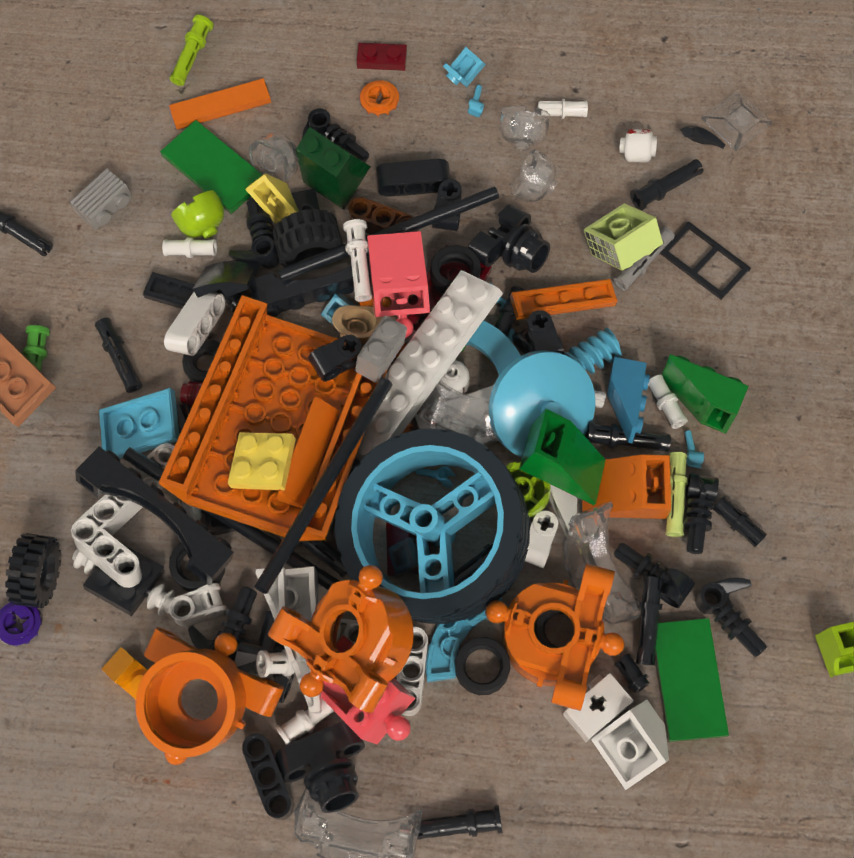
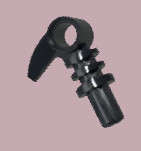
(334, 133)
(262, 238)
(702, 492)
(675, 583)
(724, 612)
(236, 620)

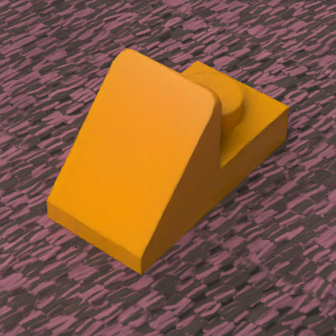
(125, 671)

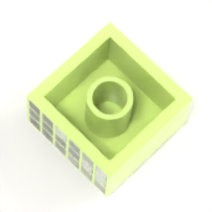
(623, 236)

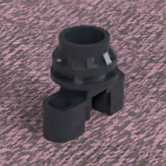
(514, 240)
(324, 765)

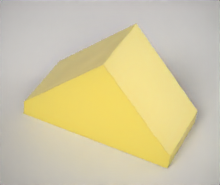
(273, 197)

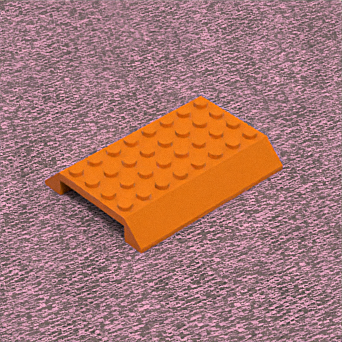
(260, 386)

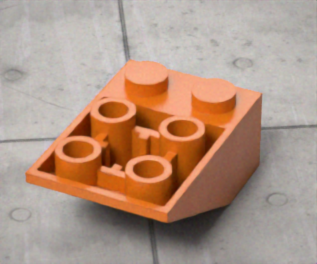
(636, 487)

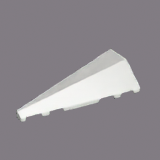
(299, 591)

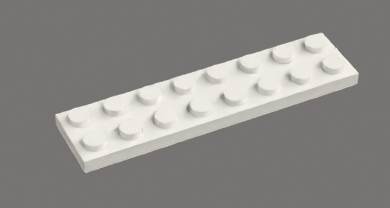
(429, 356)

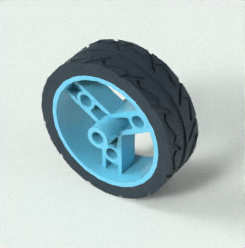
(369, 496)

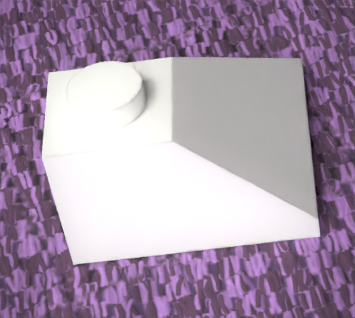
(634, 744)

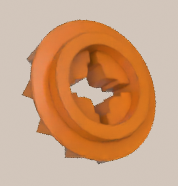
(372, 91)

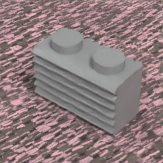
(101, 199)
(381, 349)

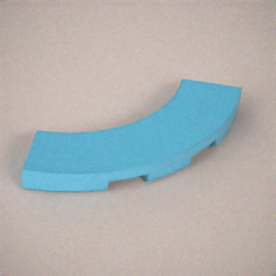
(494, 346)
(445, 647)

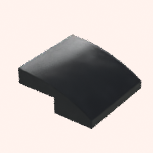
(228, 276)

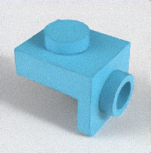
(464, 68)

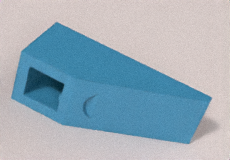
(625, 394)

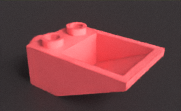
(397, 273)
(383, 720)

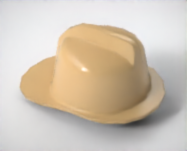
(356, 321)

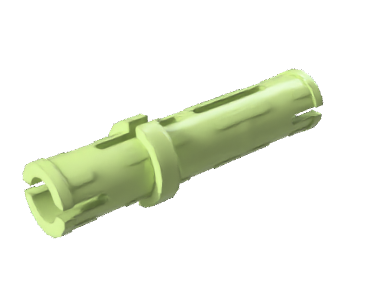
(678, 482)

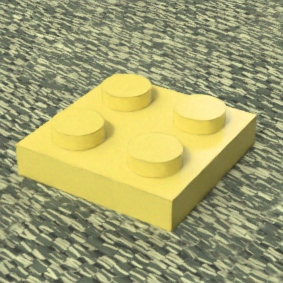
(261, 461)

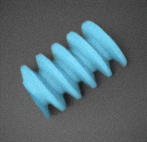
(595, 350)

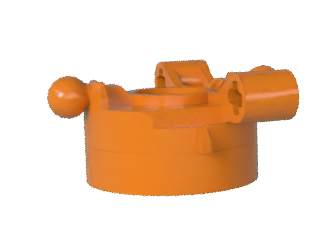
(380, 648)
(563, 666)
(161, 688)

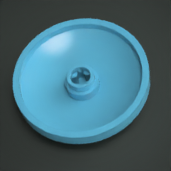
(535, 384)

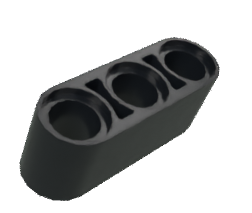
(411, 177)
(257, 766)

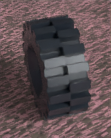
(33, 570)

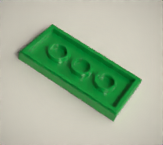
(211, 165)
(689, 681)

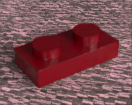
(382, 56)

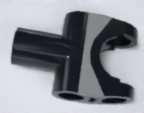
(249, 649)

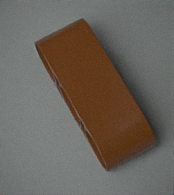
(375, 214)

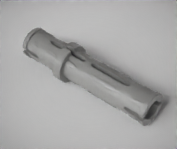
(638, 268)

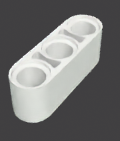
(194, 323)

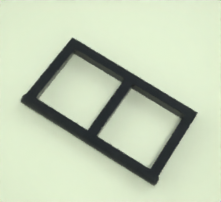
(694, 273)

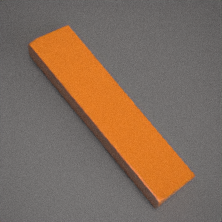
(309, 452)

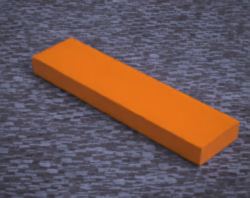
(220, 103)
(564, 298)

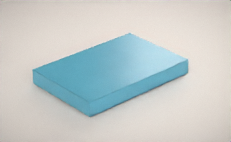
(140, 423)

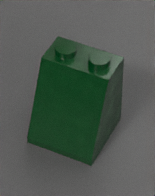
(329, 168)

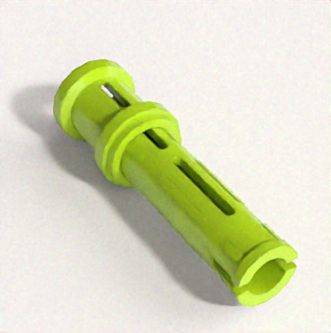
(194, 41)

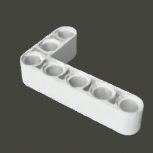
(104, 529)
(417, 657)

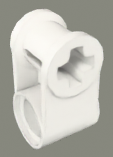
(541, 540)
(200, 605)

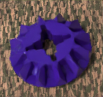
(12, 635)

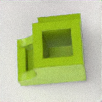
(837, 648)

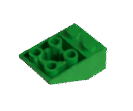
(704, 392)
(563, 457)

